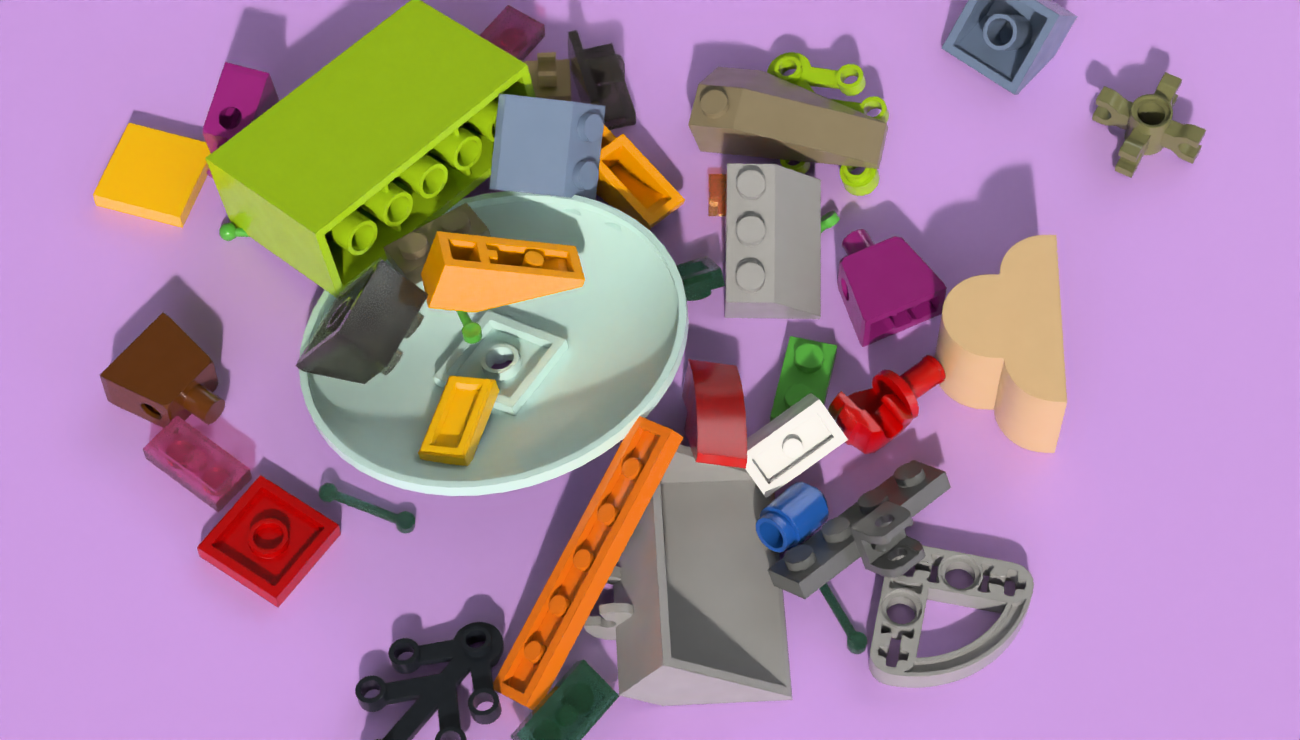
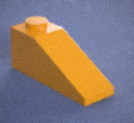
(492, 272)

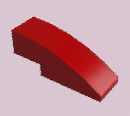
(715, 414)

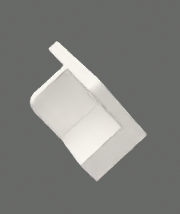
(791, 444)

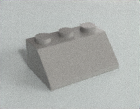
(772, 243)

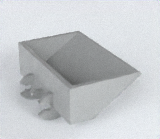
(697, 595)

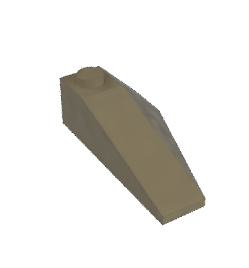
(775, 119)

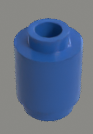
(792, 517)

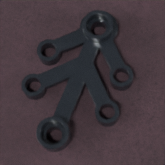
(439, 690)

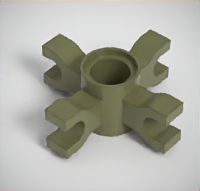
(1148, 124)

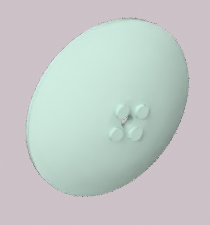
(578, 358)

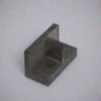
(601, 81)

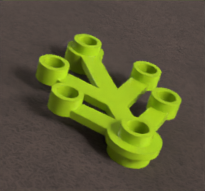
(818, 77)

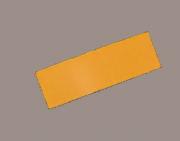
(633, 183)

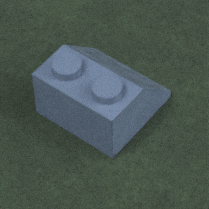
(1009, 38)
(547, 146)

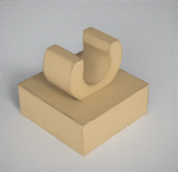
(550, 77)

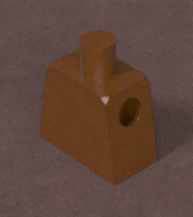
(164, 377)

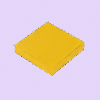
(154, 175)

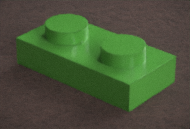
(804, 371)

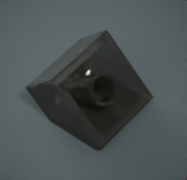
(365, 327)

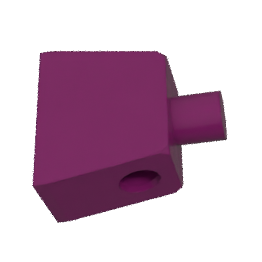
(238, 101)
(886, 287)

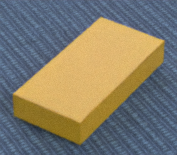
(459, 420)

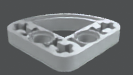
(915, 591)

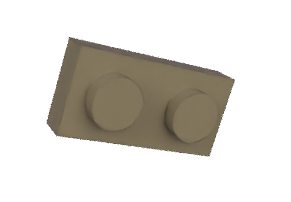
(411, 251)

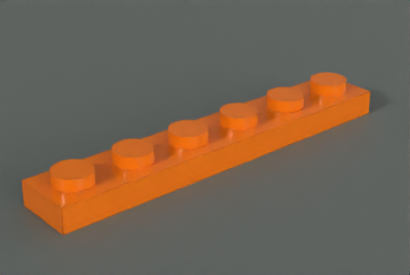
(587, 562)

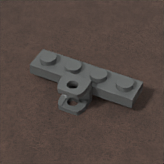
(866, 530)

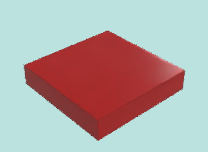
(269, 541)

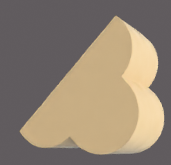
(1006, 344)

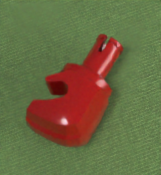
(883, 412)

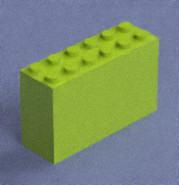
(369, 145)

